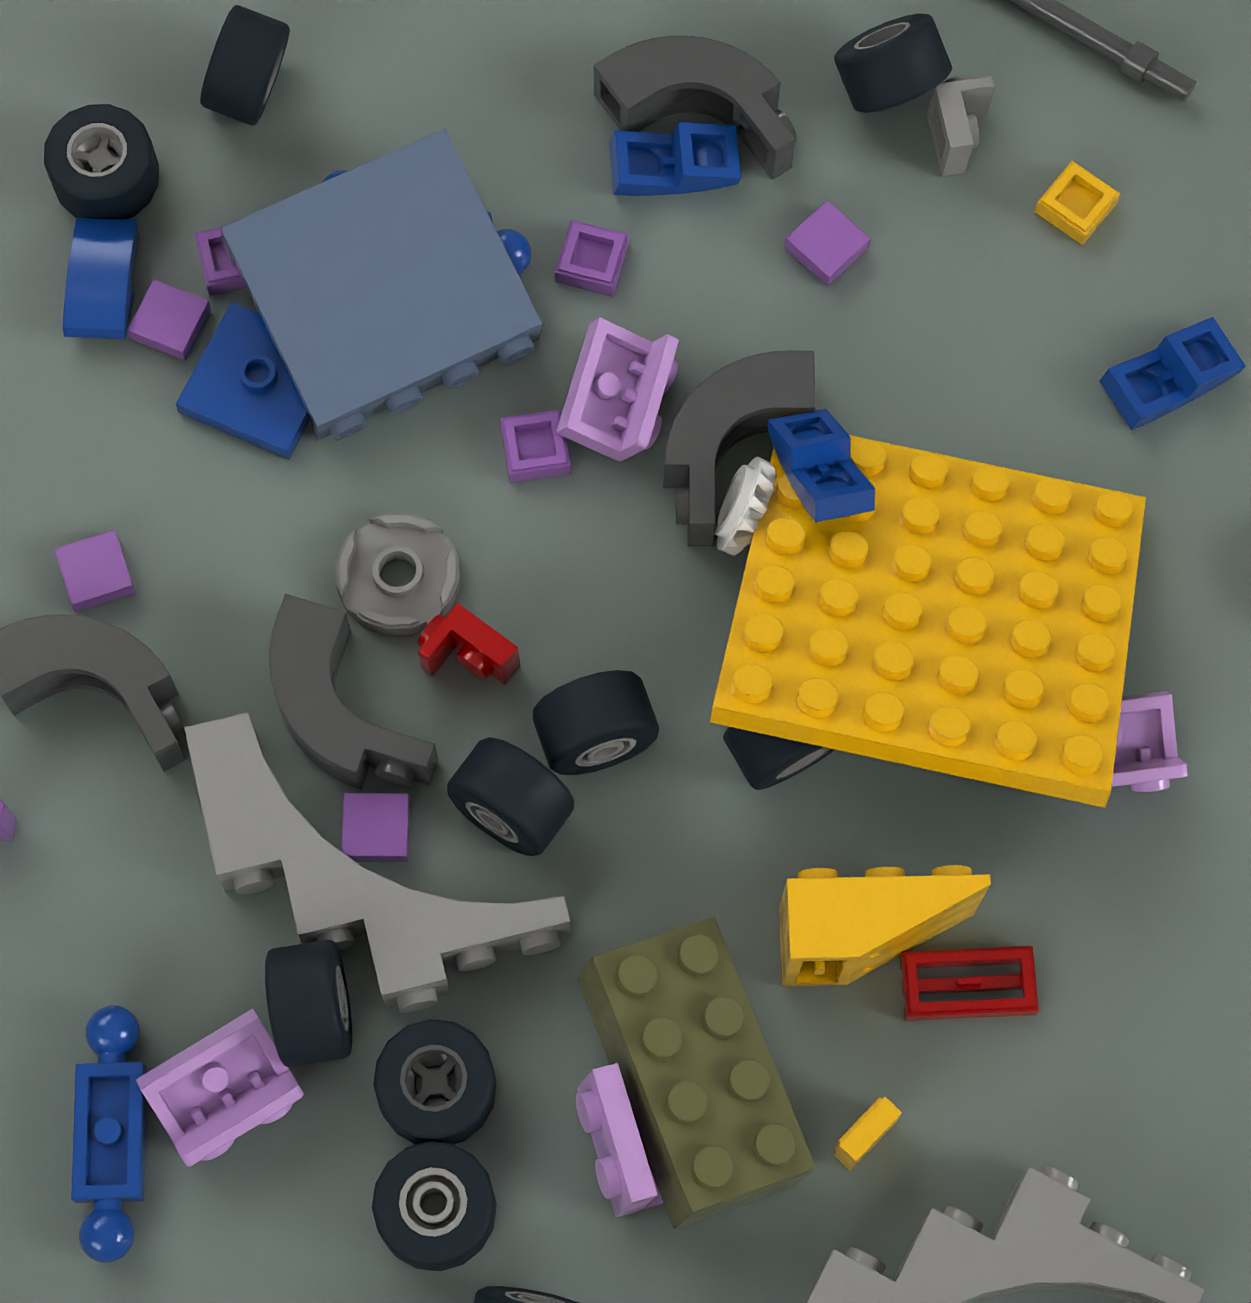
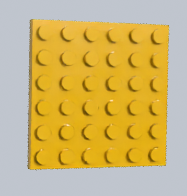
(945, 629)

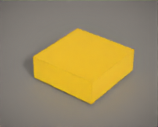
(1077, 202)
(866, 1132)

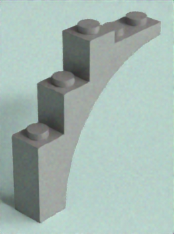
(410, 932)
(1031, 1248)

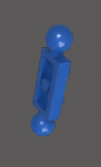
(109, 1134)

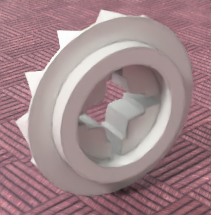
(743, 504)

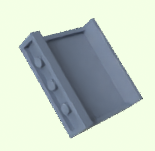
(383, 285)

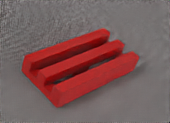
(912, 986)

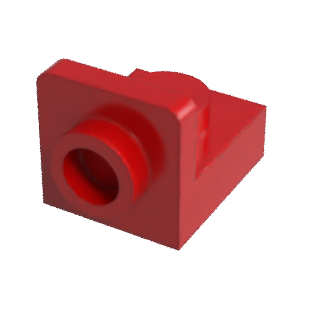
(479, 646)

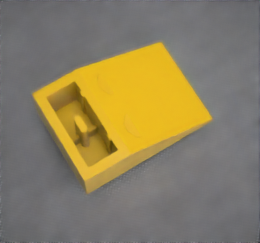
(852, 925)

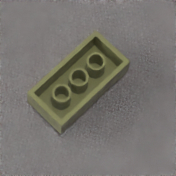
(695, 1071)

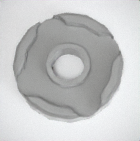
(403, 608)

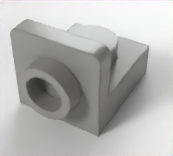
(954, 120)

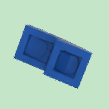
(682, 162)
(99, 278)
(1172, 374)
(819, 466)

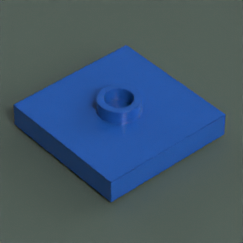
(245, 386)

